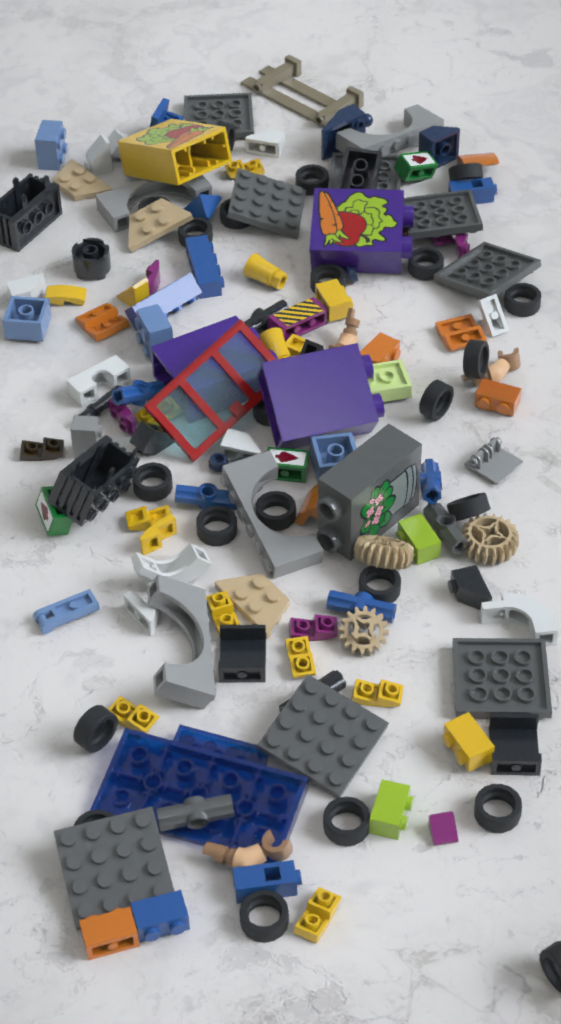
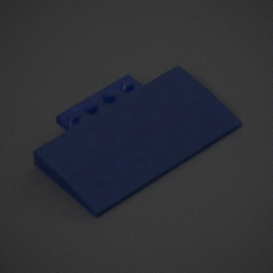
(204, 764)

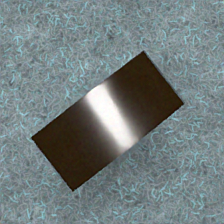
(47, 450)

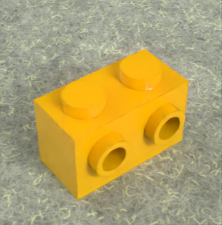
(334, 297)
(468, 742)

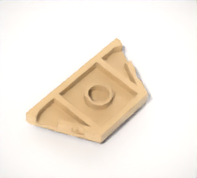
(79, 182)
(155, 222)
(256, 599)

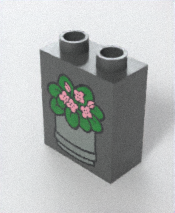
(368, 490)

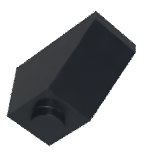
(150, 439)
(469, 586)

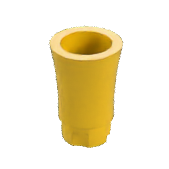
(264, 272)
(274, 340)

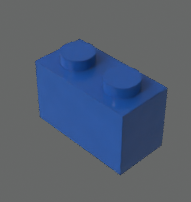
(160, 916)

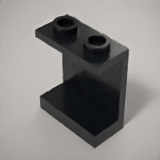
(242, 653)
(515, 744)

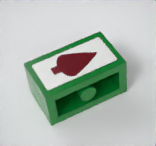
(415, 166)
(292, 464)
(52, 519)

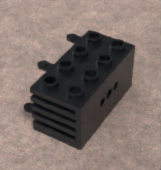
(28, 210)
(100, 468)

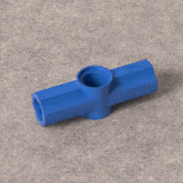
(136, 393)
(430, 481)
(203, 496)
(347, 602)

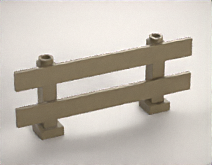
(281, 76)

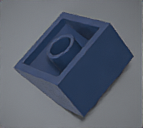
(441, 143)

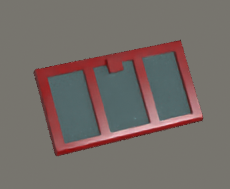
(212, 391)

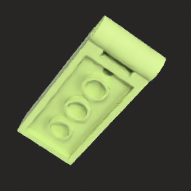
(391, 381)

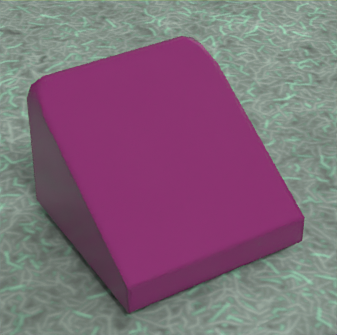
(443, 828)

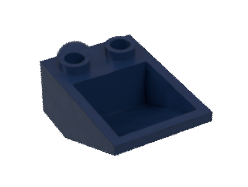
(345, 118)

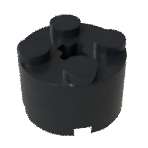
(91, 259)

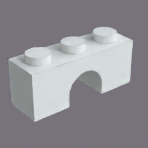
(111, 372)

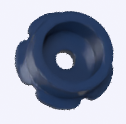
(351, 274)
(217, 461)

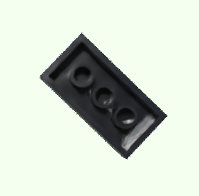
(360, 169)

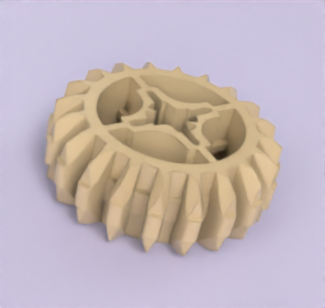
(490, 539)
(383, 552)

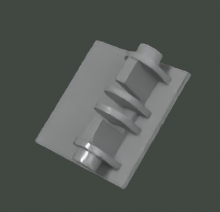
(493, 461)

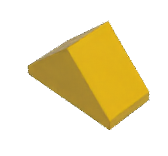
(135, 293)

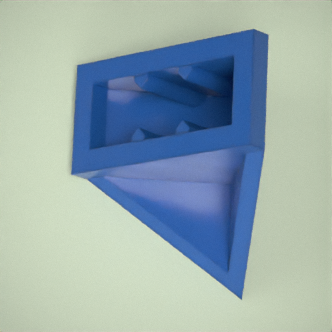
(203, 205)

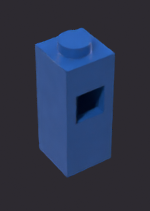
(482, 188)
(274, 876)

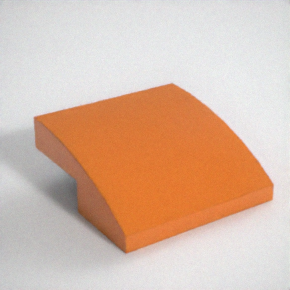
(485, 159)
(102, 322)
(458, 331)
(308, 507)

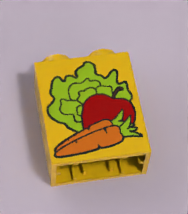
(175, 151)

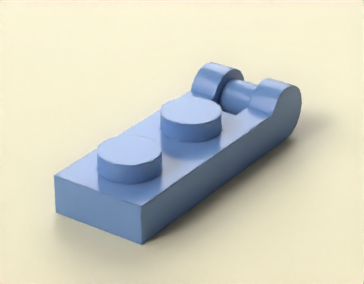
(66, 611)

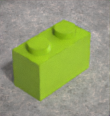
(421, 537)
(390, 809)

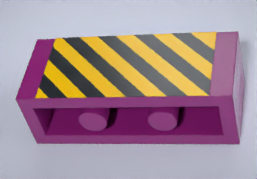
(300, 318)

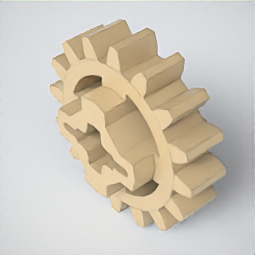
(356, 637)

